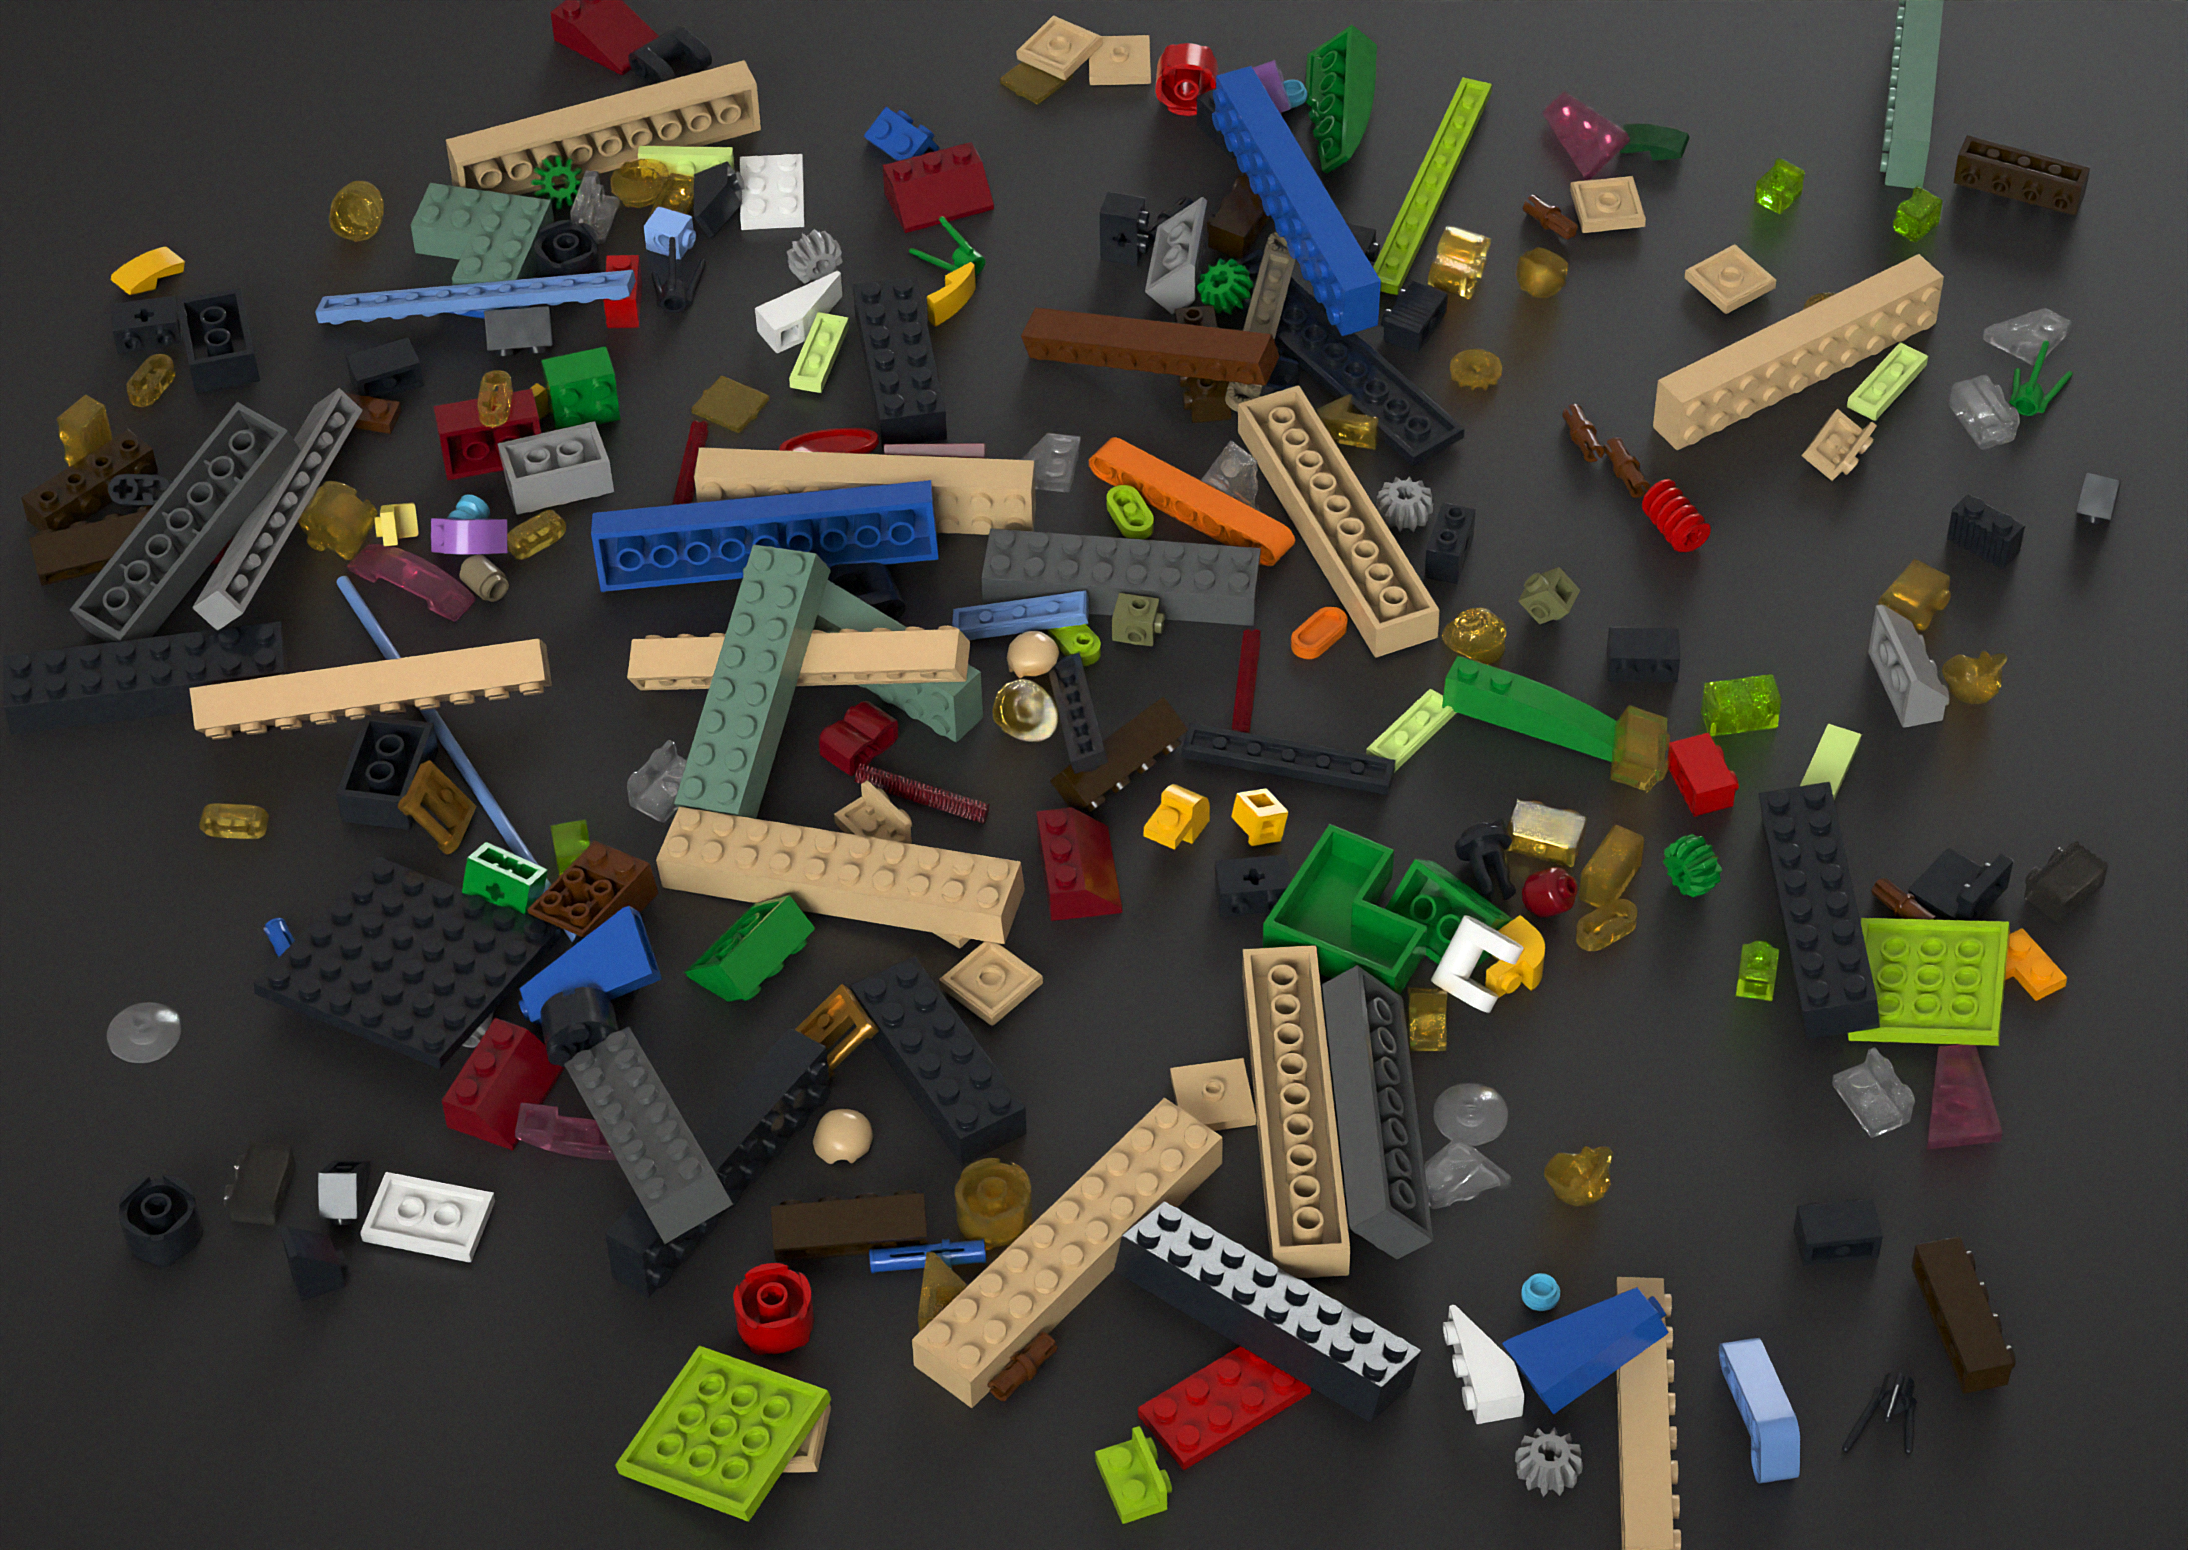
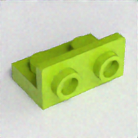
(1134, 1477)

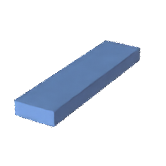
(1022, 615)

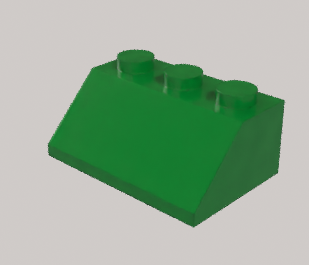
(1440, 902)
(752, 949)

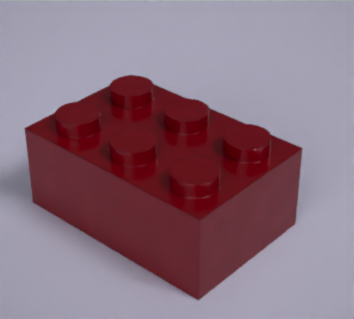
(472, 447)

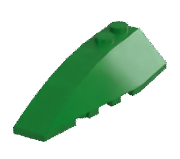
(1341, 94)
(1527, 708)

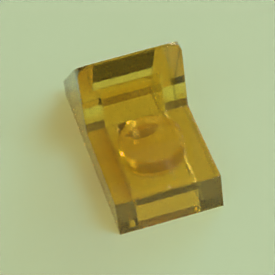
(1347, 426)
(1427, 1019)
(938, 1290)

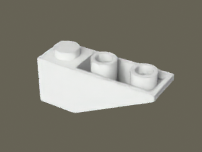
(790, 317)
(1488, 1373)

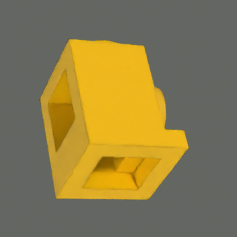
(1260, 816)

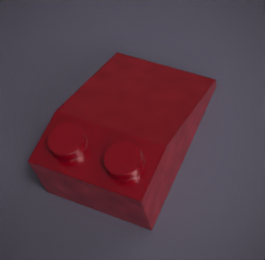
(601, 31)

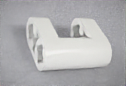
(1462, 956)

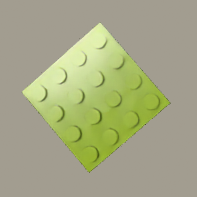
(1936, 980)
(723, 1433)

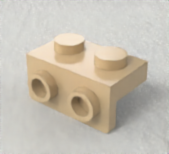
(1837, 444)
(874, 817)

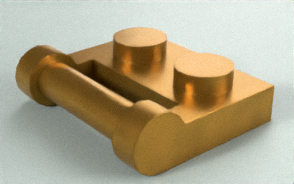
(444, 800)
(833, 1019)

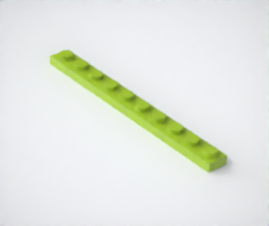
(1431, 184)

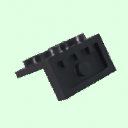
(1961, 887)

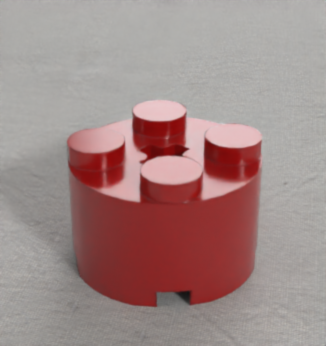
(1183, 75)
(773, 1309)

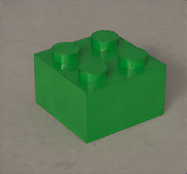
(581, 388)

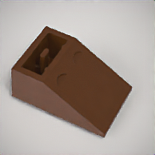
(596, 889)

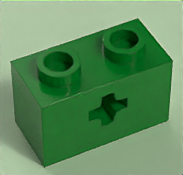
(503, 878)

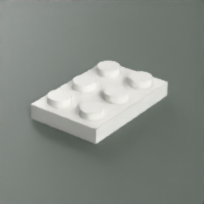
(772, 192)
(428, 1217)

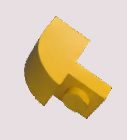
(1178, 817)
(1507, 977)

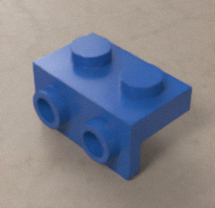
(898, 137)

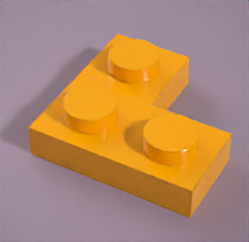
(2032, 966)

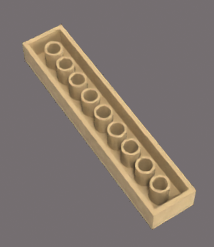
(609, 130)
(1797, 352)
(967, 492)
(1338, 521)
(371, 687)
(842, 874)
(1295, 1112)
(1065, 1251)

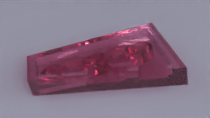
(1584, 134)
(1961, 1101)

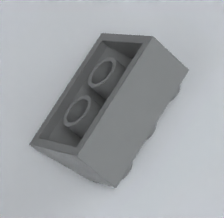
(1178, 257)
(556, 467)
(1906, 669)

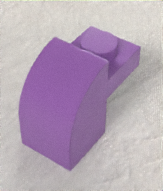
(1273, 83)
(468, 536)

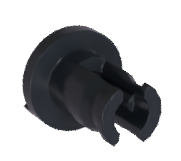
(1485, 847)

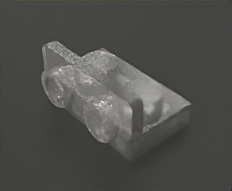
(593, 206)
(657, 783)
(1875, 1094)

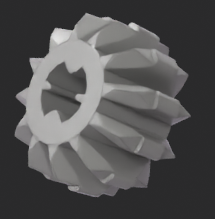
(814, 256)
(1405, 504)
(1548, 1461)

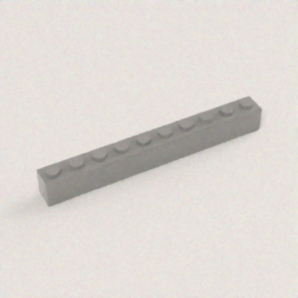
(278, 512)

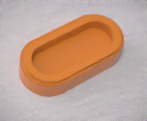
(1319, 632)

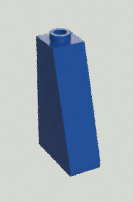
(610, 959)
(1586, 1346)

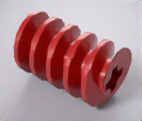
(1675, 516)

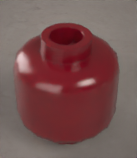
(1549, 892)

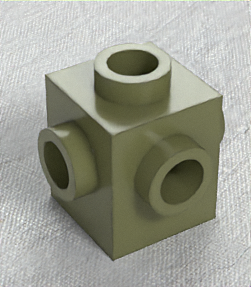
(1549, 595)
(1137, 619)

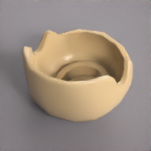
(1032, 654)
(842, 1136)

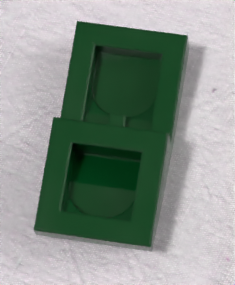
(1659, 140)

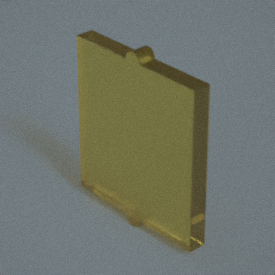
(1032, 82)
(730, 404)

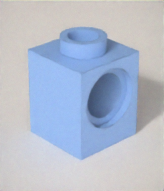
(667, 224)

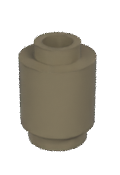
(484, 578)

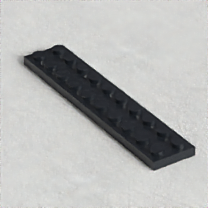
(1348, 365)

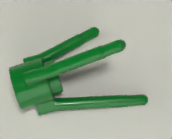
(961, 256)
(2029, 397)

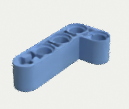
(1763, 1409)

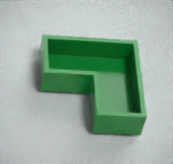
(1336, 910)

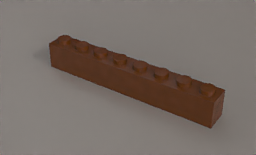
(1150, 346)

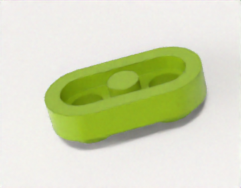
(1130, 512)
(1077, 639)

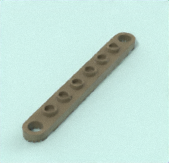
(1265, 306)

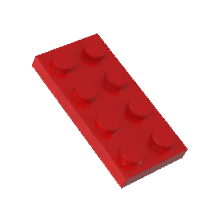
(1219, 1405)

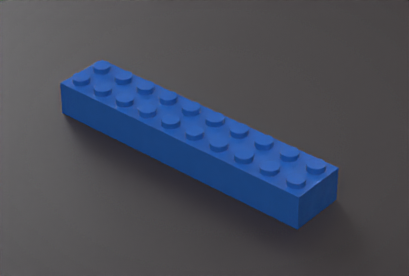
(1296, 201)
(717, 536)

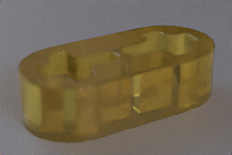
(146, 378)
(501, 398)
(535, 534)
(234, 821)
(1608, 927)

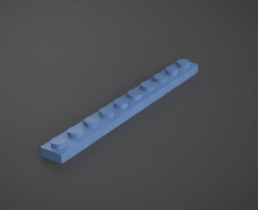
(476, 296)

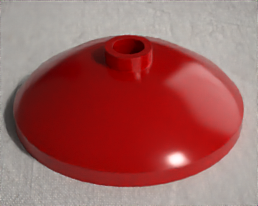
(834, 441)

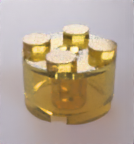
(1459, 261)
(337, 519)
(993, 1202)

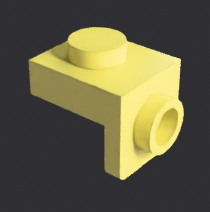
(396, 522)

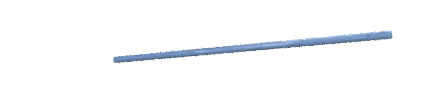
(443, 733)

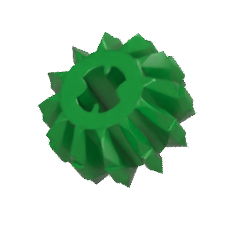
(556, 170)
(1225, 286)
(1692, 865)

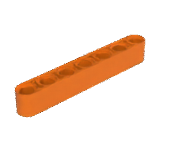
(1191, 500)

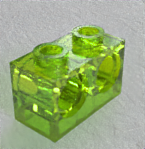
(1741, 705)

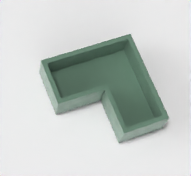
(483, 229)

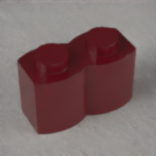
(858, 737)

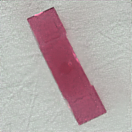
(415, 575)
(561, 1134)

